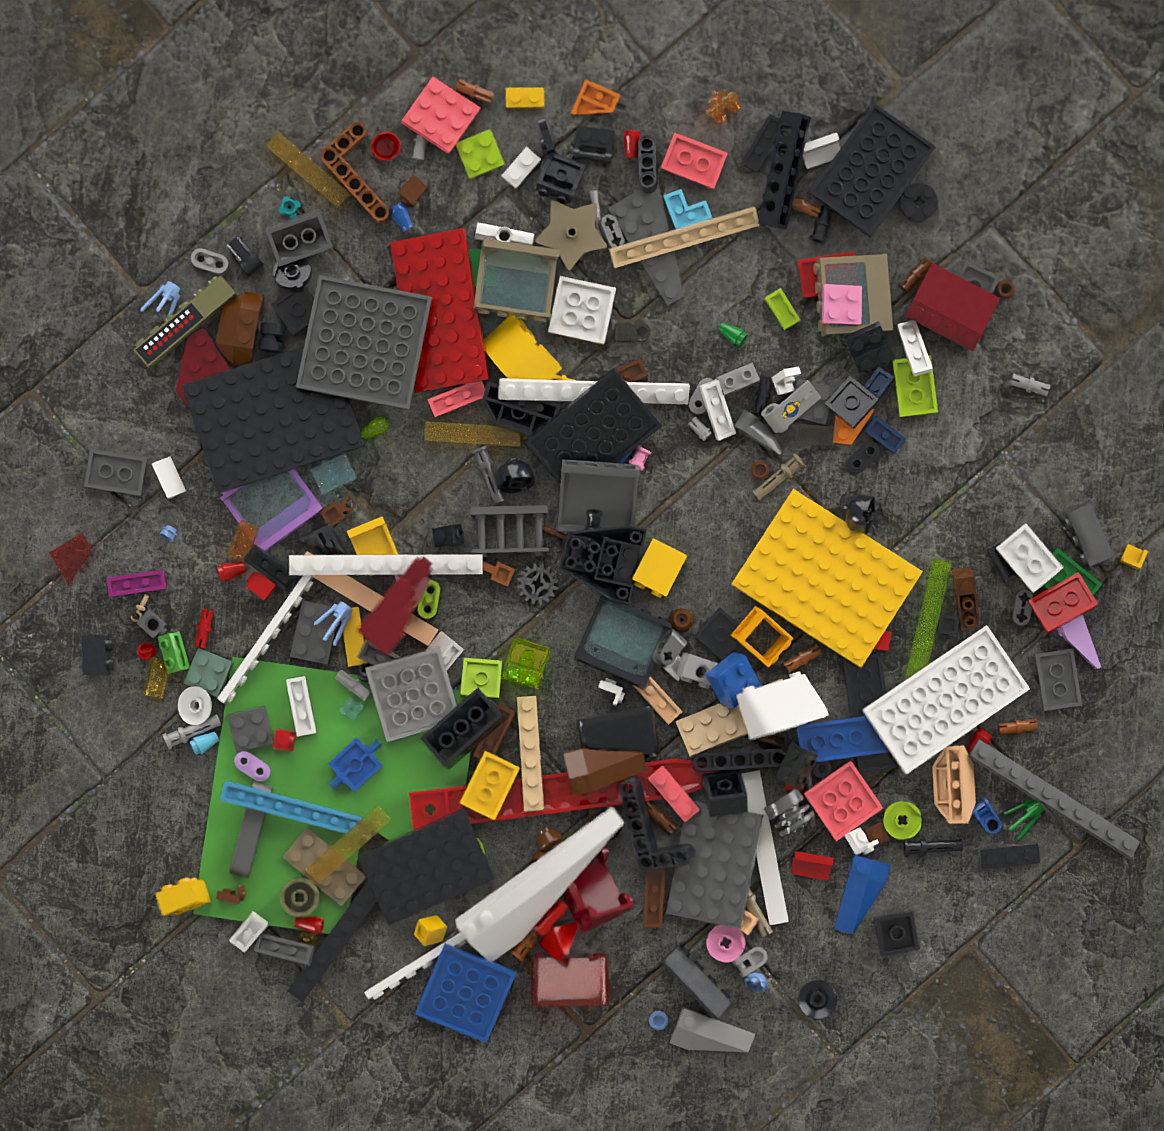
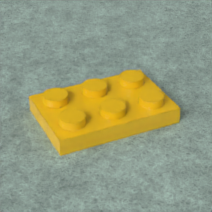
(489, 785)

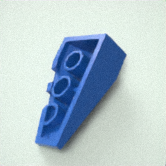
(862, 887)

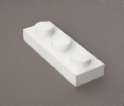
(914, 348)
(717, 409)
(301, 706)

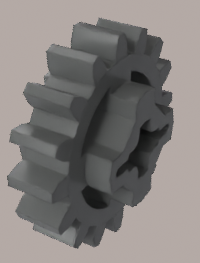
(546, 586)

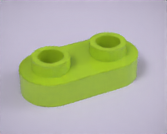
(430, 600)

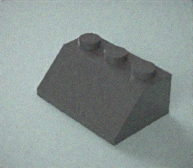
(298, 237)
(1088, 535)

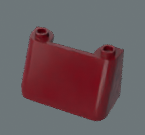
(594, 895)

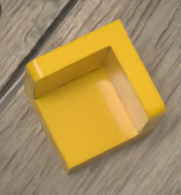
(1133, 556)
(430, 930)

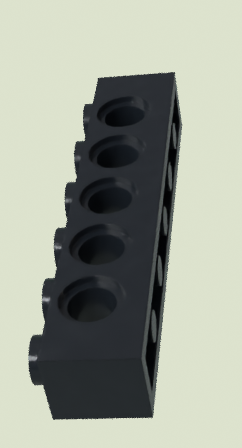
(784, 170)

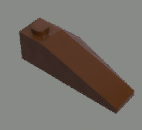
(596, 769)

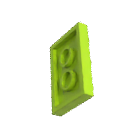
(914, 394)

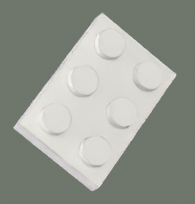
(1029, 558)

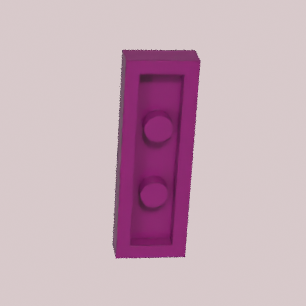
(136, 583)

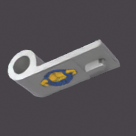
(784, 414)

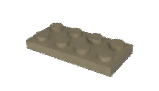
(338, 884)

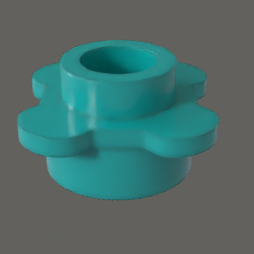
(289, 202)

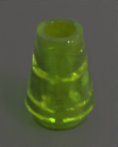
(376, 427)

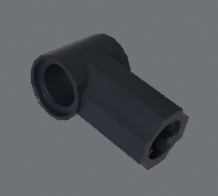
(247, 259)

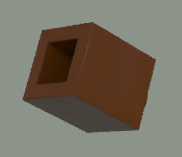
(412, 191)

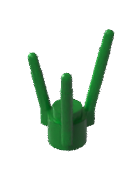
(1032, 809)

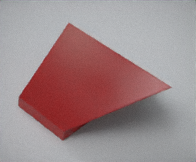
(559, 940)

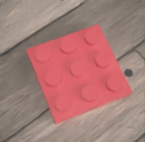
(440, 115)
(843, 800)

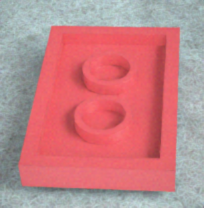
(694, 161)

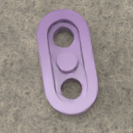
(252, 766)

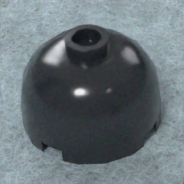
(514, 475)
(859, 513)

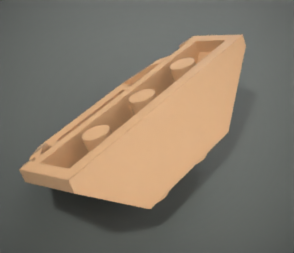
(954, 784)

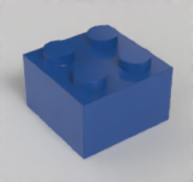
(731, 678)

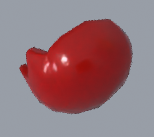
(385, 146)

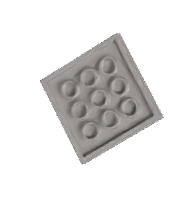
(411, 693)

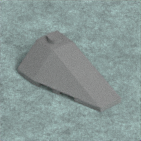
(705, 1033)

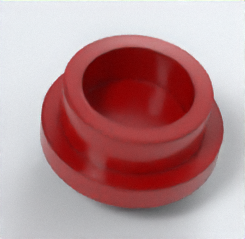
(146, 651)

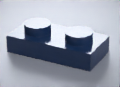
(879, 382)
(885, 435)

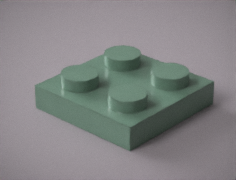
(208, 672)

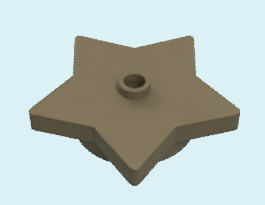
(571, 247)

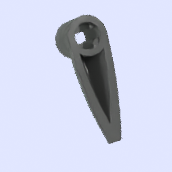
(757, 431)

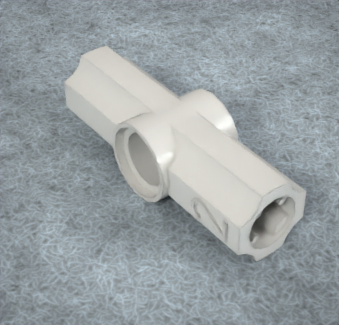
(492, 232)

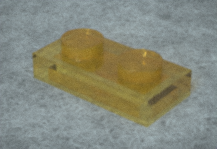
(156, 678)

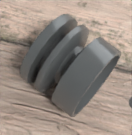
(789, 812)

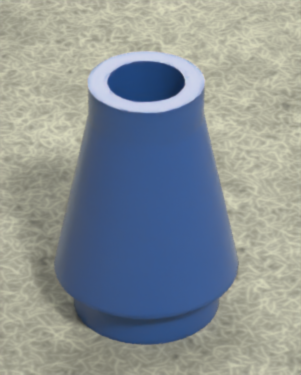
(400, 216)

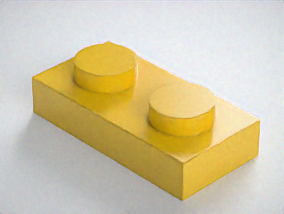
(524, 97)

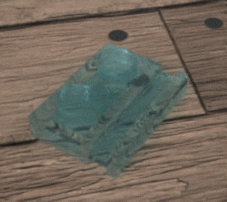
(333, 474)

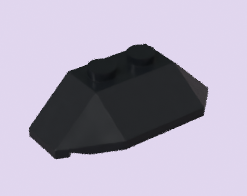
(518, 415)

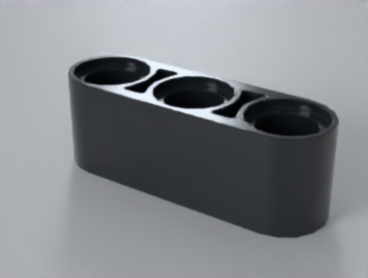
(647, 172)

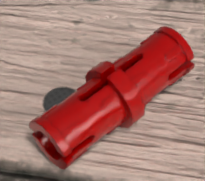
(203, 628)

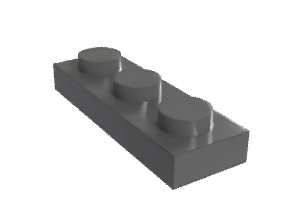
(284, 949)

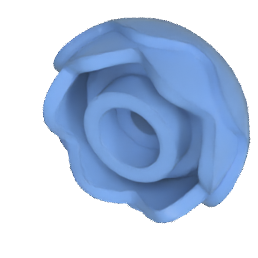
(756, 982)

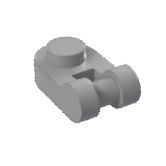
(757, 957)

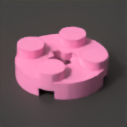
(720, 952)

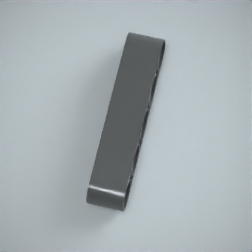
(248, 838)

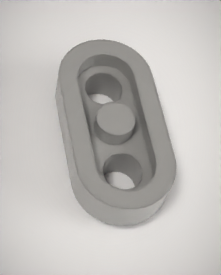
(210, 261)
(697, 396)

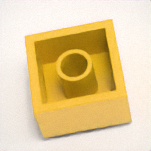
(183, 897)

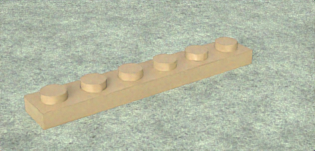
(530, 754)

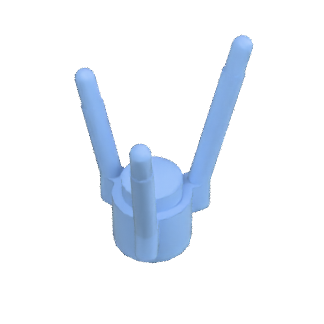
(169, 292)
(342, 613)

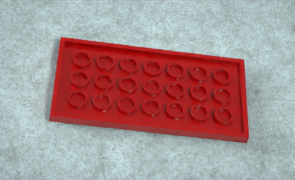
(453, 337)

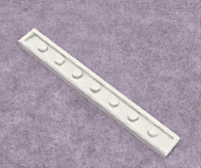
(766, 852)

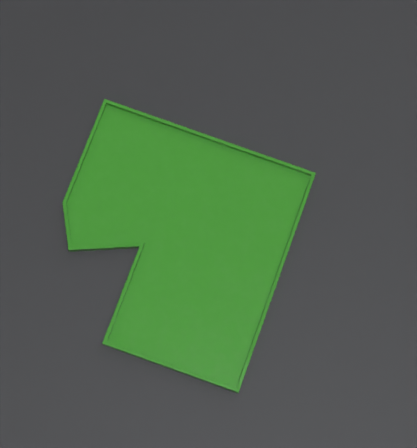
(306, 777)

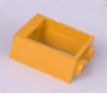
(749, 624)

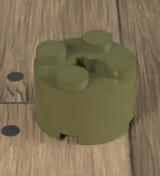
(300, 908)

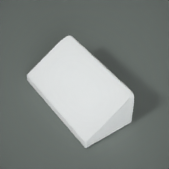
(169, 477)

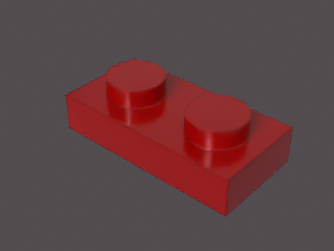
(555, 912)

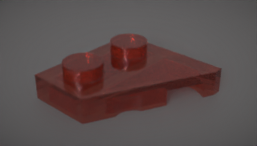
(71, 556)

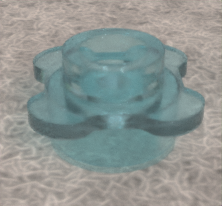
(346, 709)

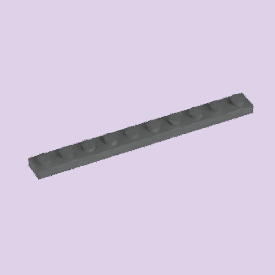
(1054, 799)

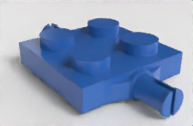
(355, 764)

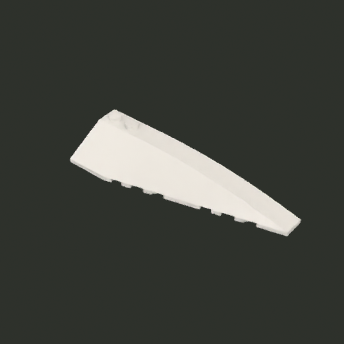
(518, 905)

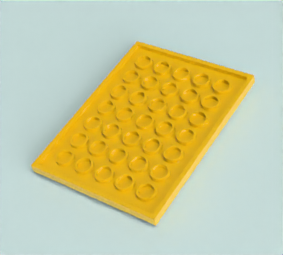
(826, 578)

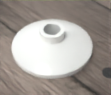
(188, 705)

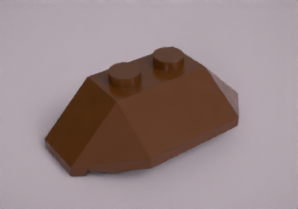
(239, 328)

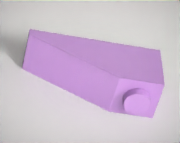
(1078, 637)

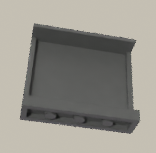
(597, 486)

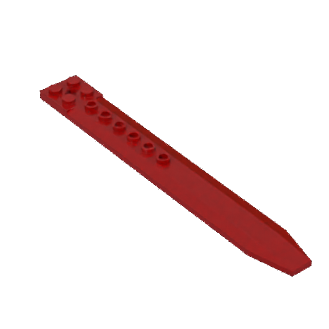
(556, 794)

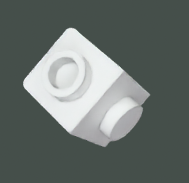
(610, 685)

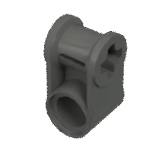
(668, 648)

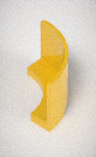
(517, 354)

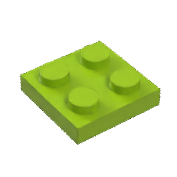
(480, 154)
(481, 674)

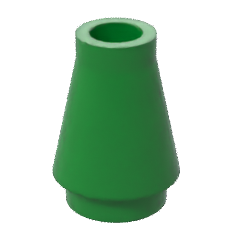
(734, 334)

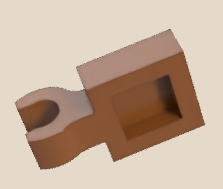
(500, 573)

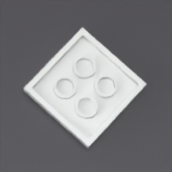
(582, 310)

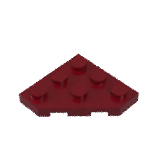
(199, 361)

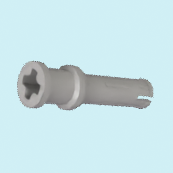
(183, 734)

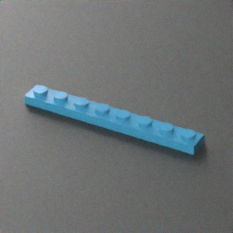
(288, 807)

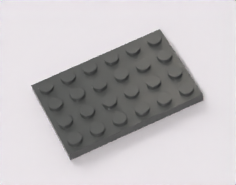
(718, 877)

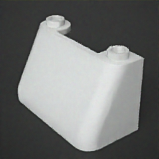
(780, 705)

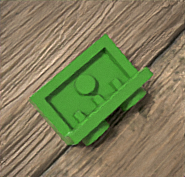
(173, 652)

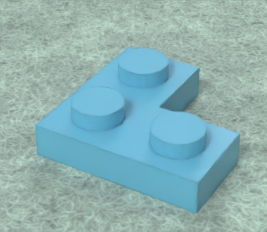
(682, 214)

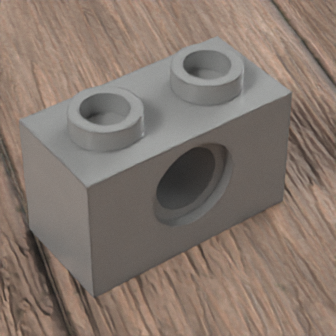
(738, 379)
(688, 666)

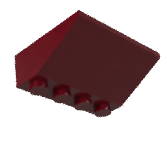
(952, 307)

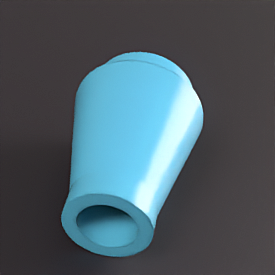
(202, 743)

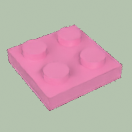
(841, 304)

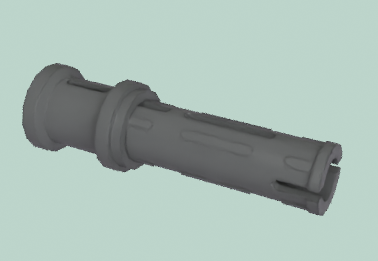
(485, 466)

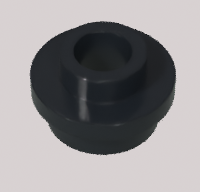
(822, 775)

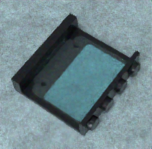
(622, 641)

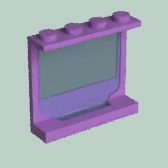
(273, 504)

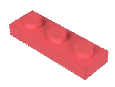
(456, 398)
(673, 793)

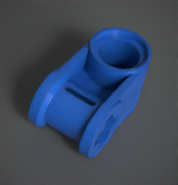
(985, 815)

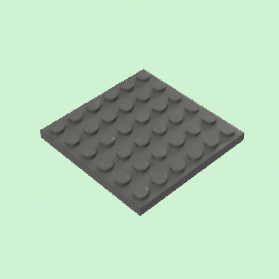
(364, 342)

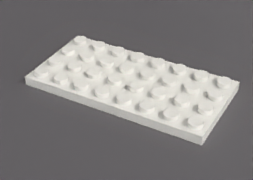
(945, 699)

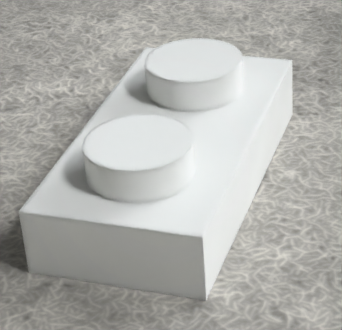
(521, 167)
(248, 931)

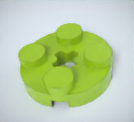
(891, 820)

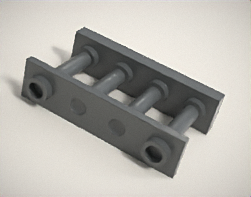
(500, 514)

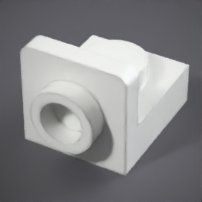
(784, 379)
(859, 842)

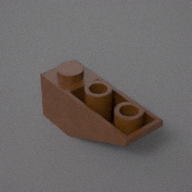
(966, 597)

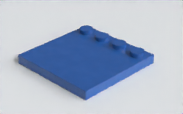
(465, 992)

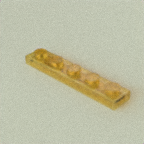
(308, 170)
(471, 434)
(348, 844)

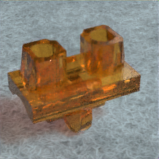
(730, 101)

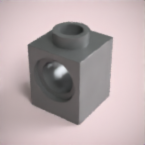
(144, 622)

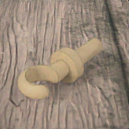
(140, 608)

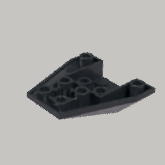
(604, 559)

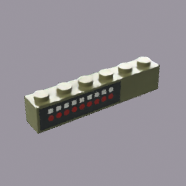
(184, 322)

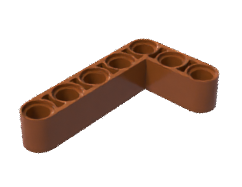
(351, 175)

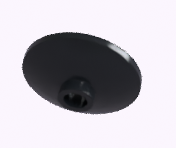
(825, 1006)

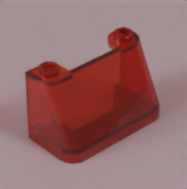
(569, 981)

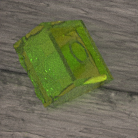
(526, 663)

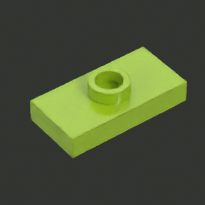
(782, 309)

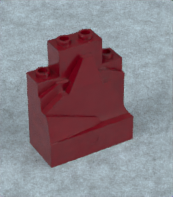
(389, 618)

